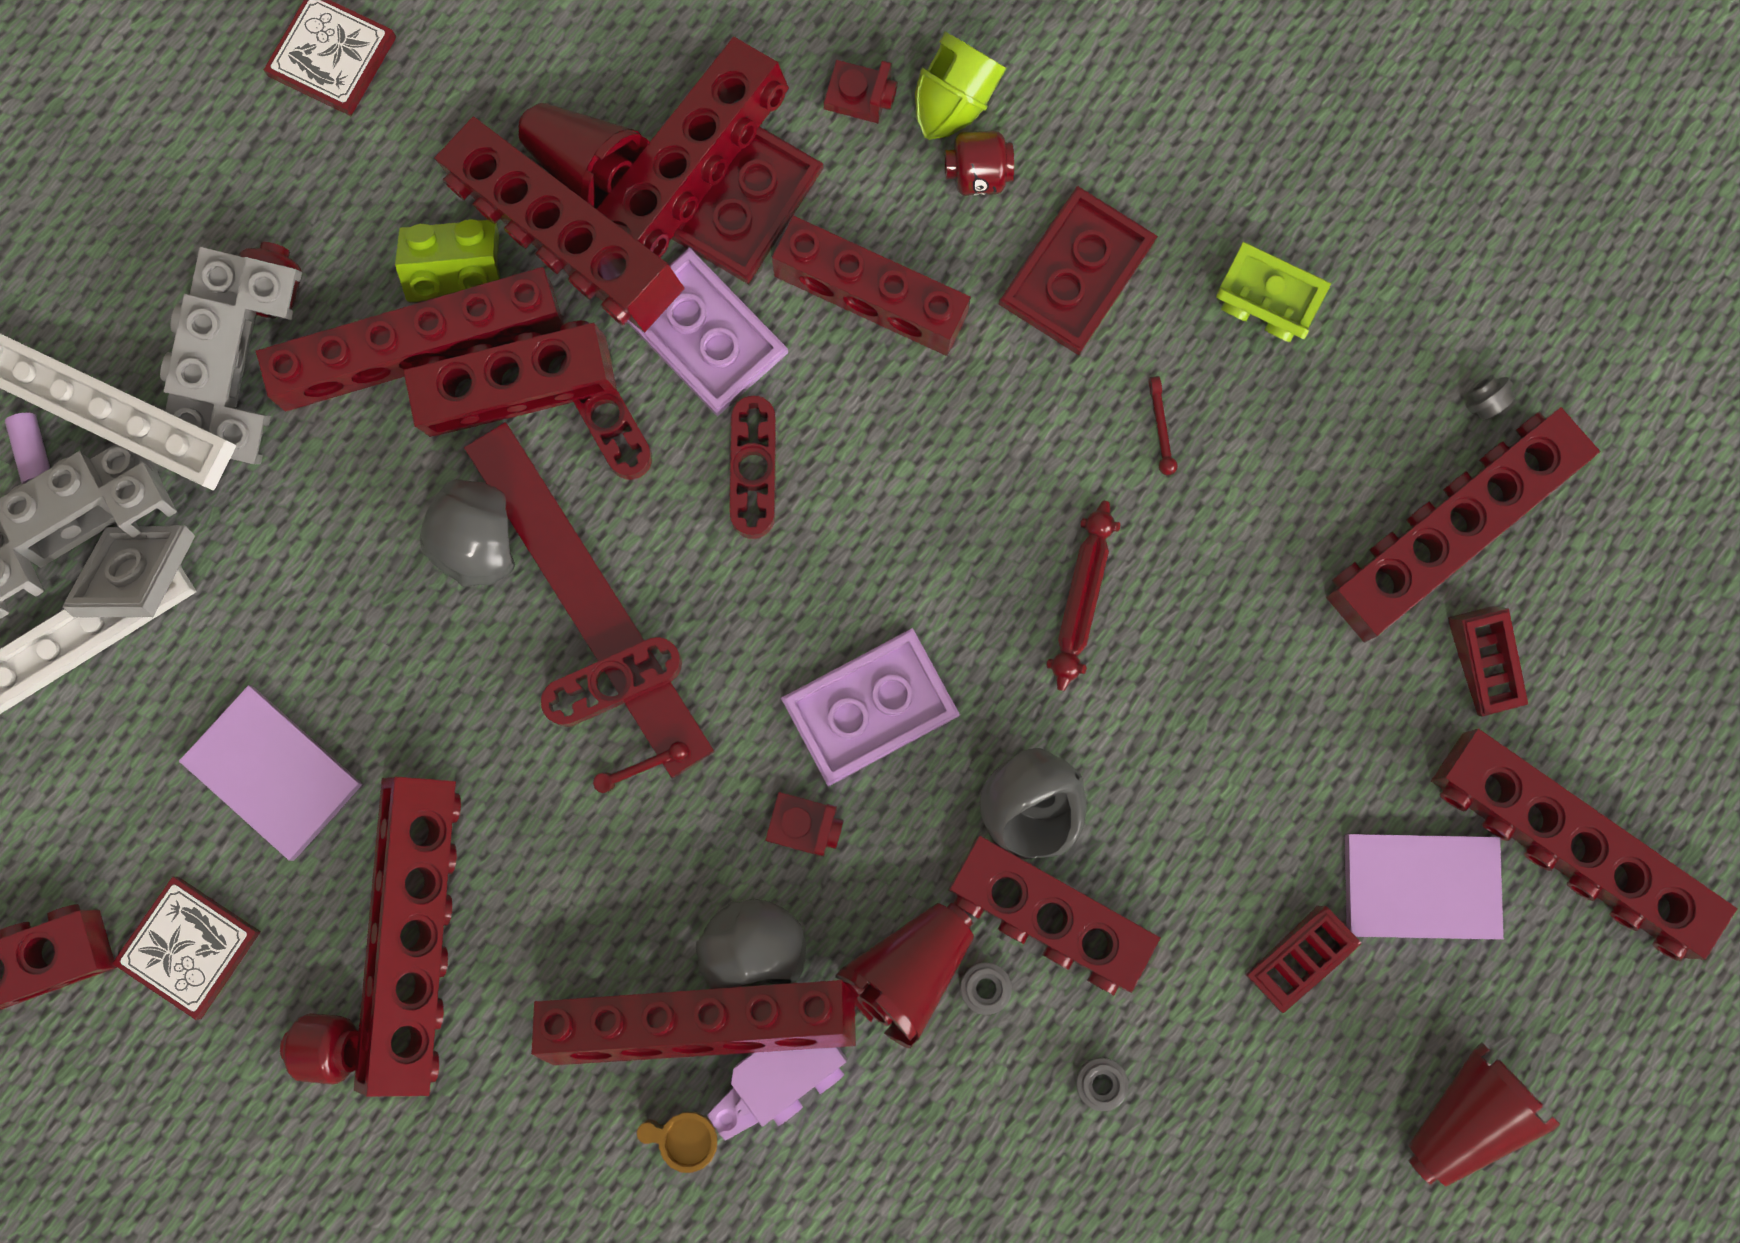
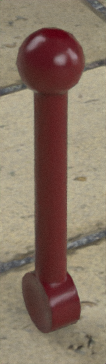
(1167, 464)
(606, 781)

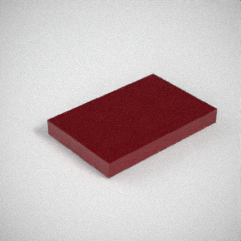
(750, 205)
(1077, 270)

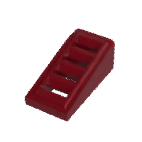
(1468, 646)
(1331, 958)

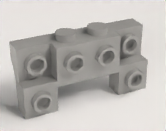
(214, 341)
(71, 506)

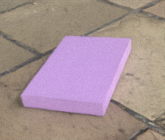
(712, 337)
(870, 707)
(270, 773)
(1423, 886)

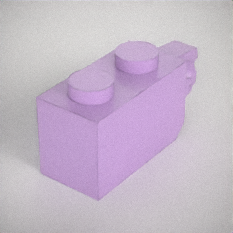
(770, 1085)

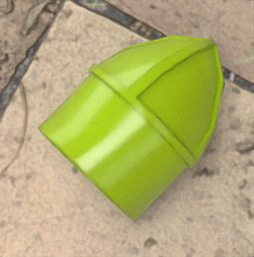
(954, 88)

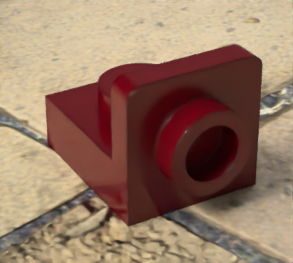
(860, 91)
(804, 825)

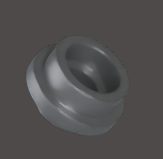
(1490, 396)
(1002, 993)
(1113, 1096)

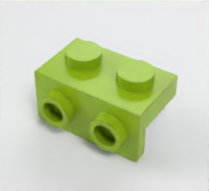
(446, 258)
(1272, 291)

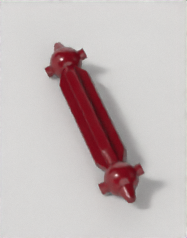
(1083, 596)

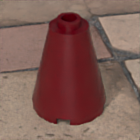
(580, 149)
(909, 971)
(1477, 1122)

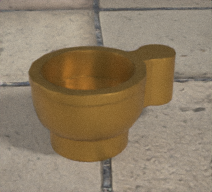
(684, 1141)

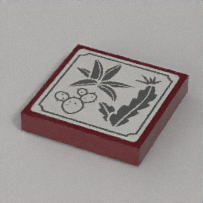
(330, 54)
(186, 948)

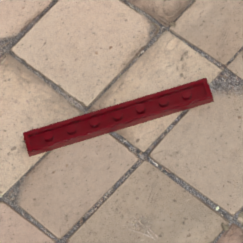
(584, 591)

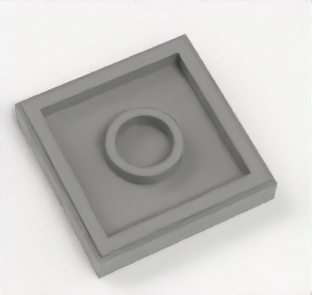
(129, 573)

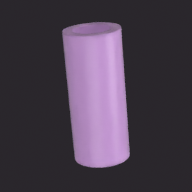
(27, 445)

